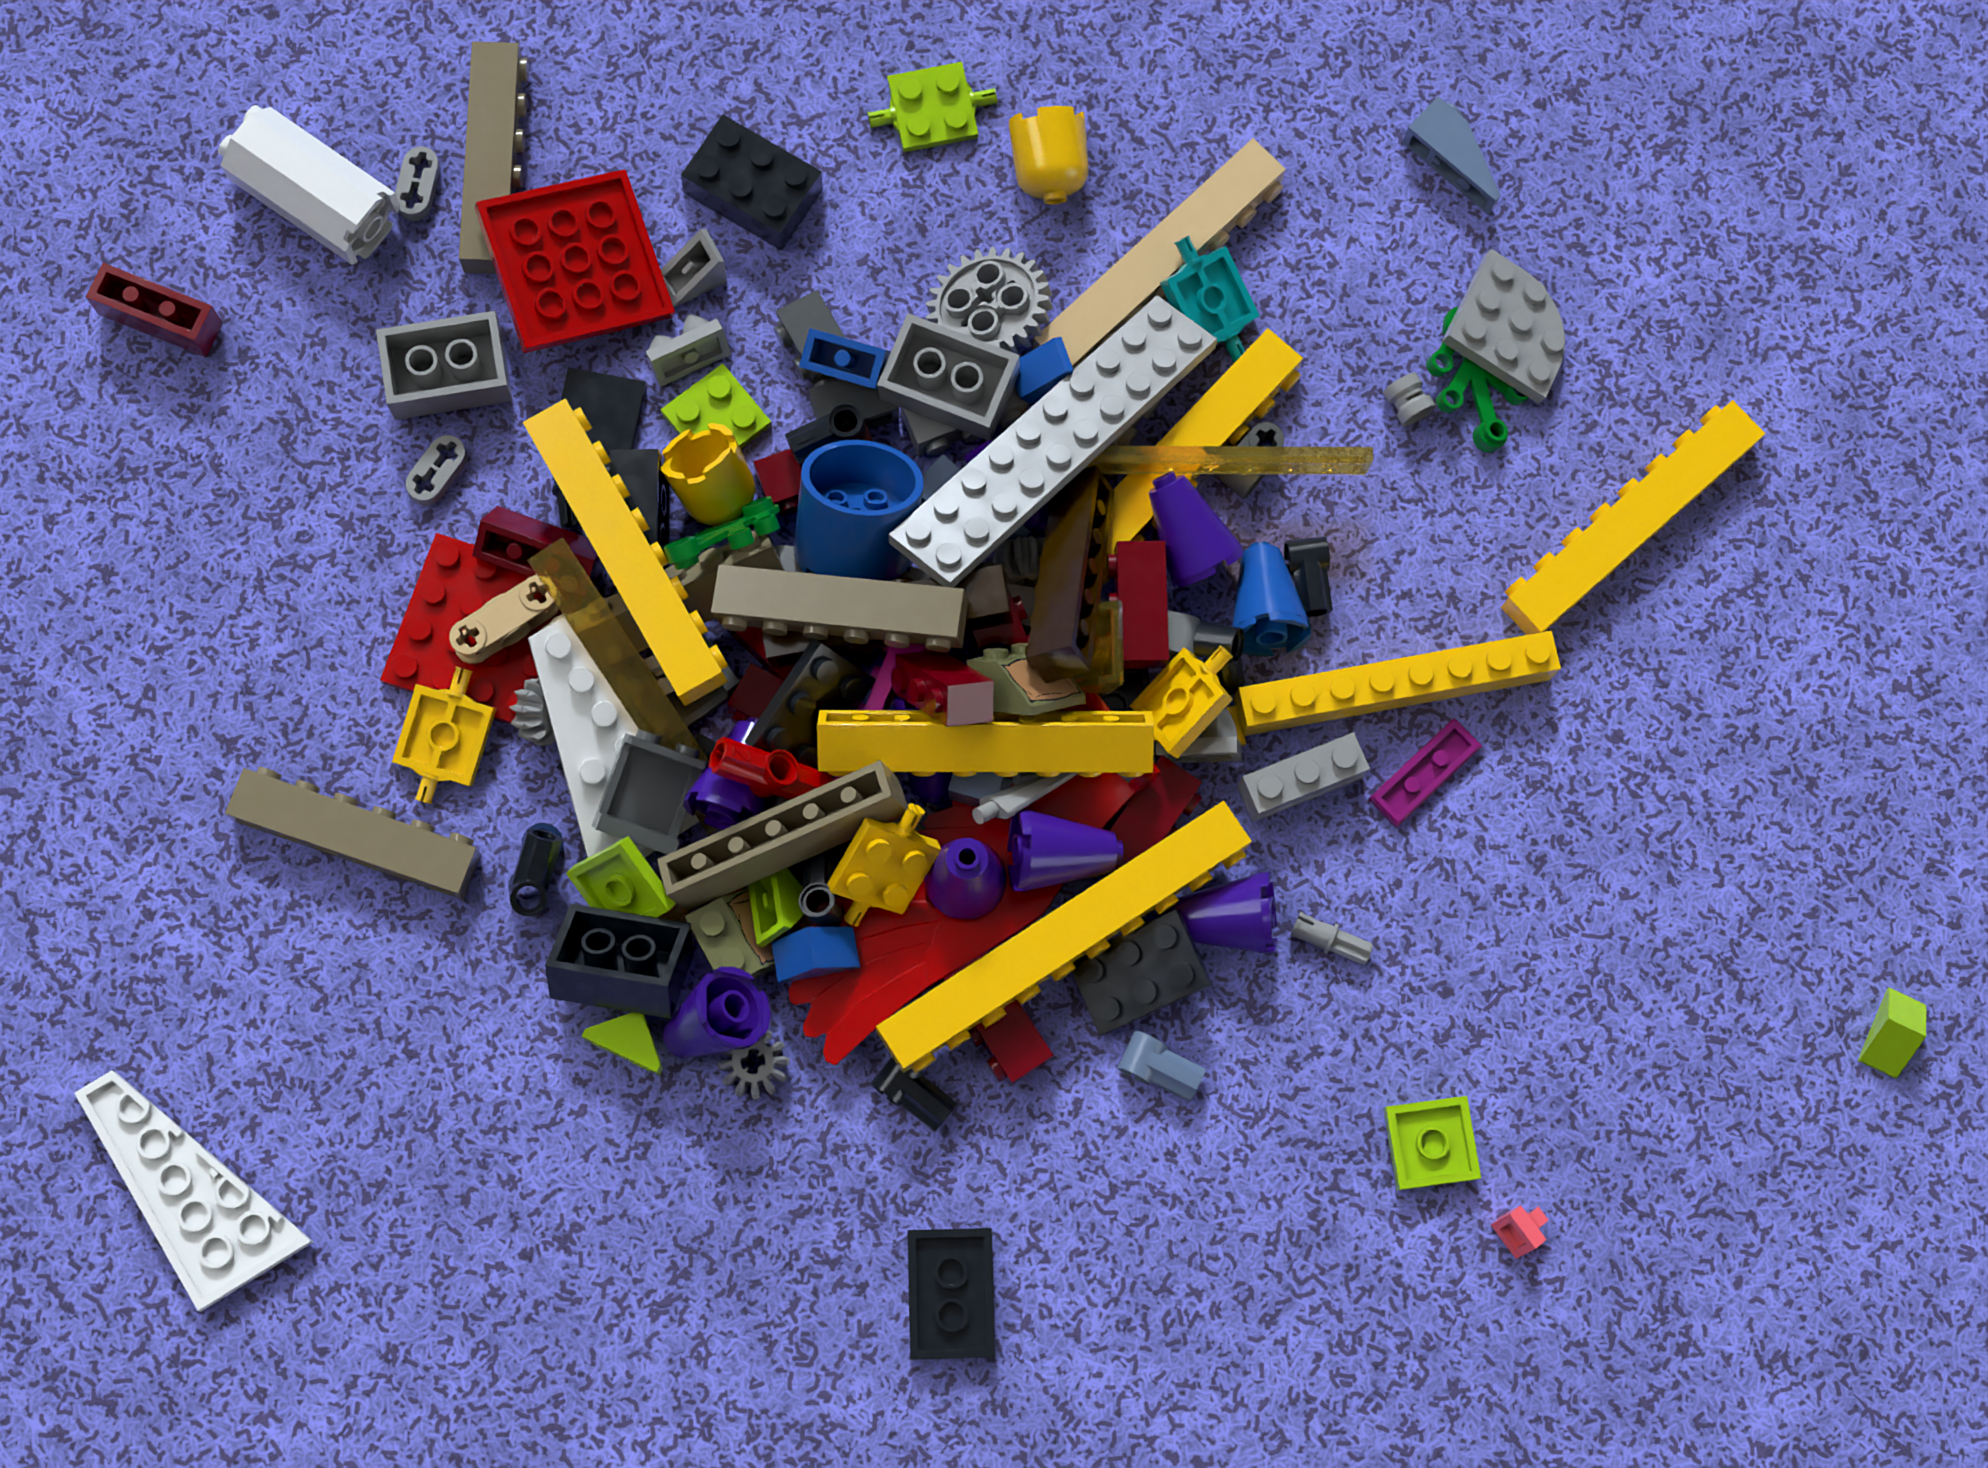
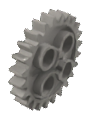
(992, 303)

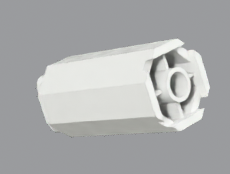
(308, 183)

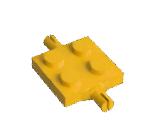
(1185, 699)
(444, 735)
(884, 865)

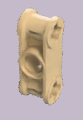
(502, 621)

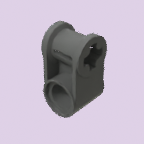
(1245, 483)

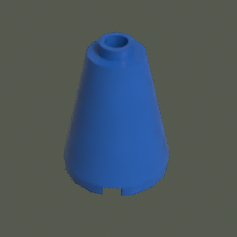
(1268, 603)

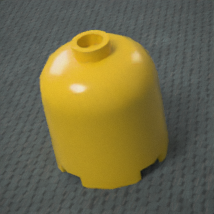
(1050, 153)
(709, 474)

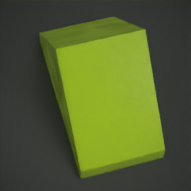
(774, 905)
(1894, 1033)
(628, 1039)

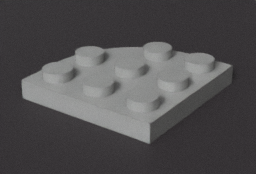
(1509, 327)

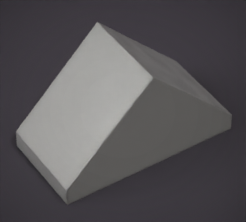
(694, 269)

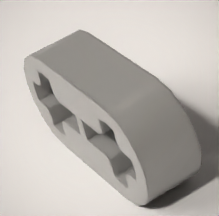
(426, 185)
(429, 464)

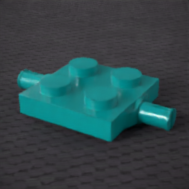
(1211, 294)

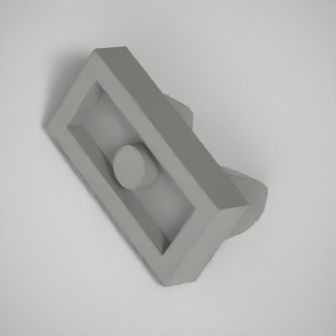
(697, 347)
(1216, 743)

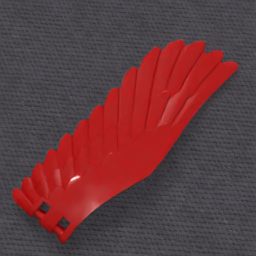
(917, 949)

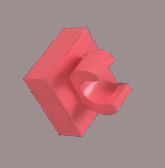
(1521, 1230)

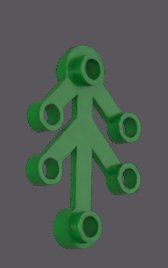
(1477, 377)
(757, 513)

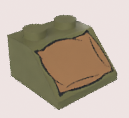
(1021, 688)
(728, 935)

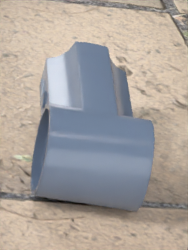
(1155, 1064)

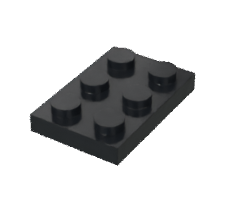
(815, 683)
(1141, 973)
(951, 1293)

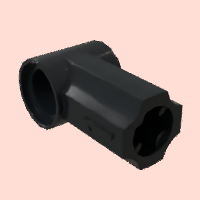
(824, 431)
(1309, 567)
(1209, 638)
(534, 869)
(816, 875)
(914, 1094)

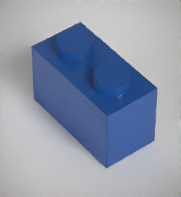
(843, 358)

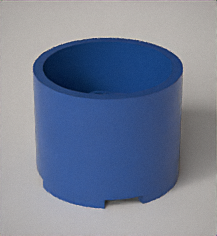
(849, 506)

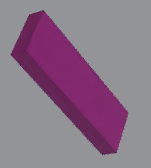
(1425, 772)

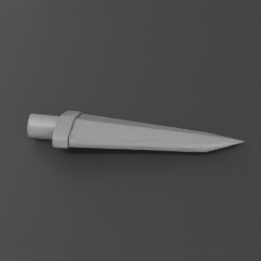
(1013, 799)

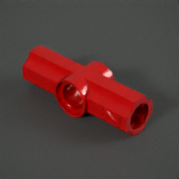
(755, 769)

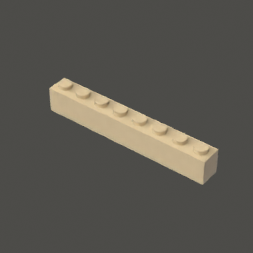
(1133, 281)

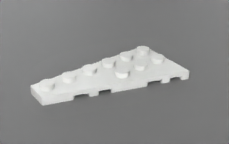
(585, 723)
(198, 1209)

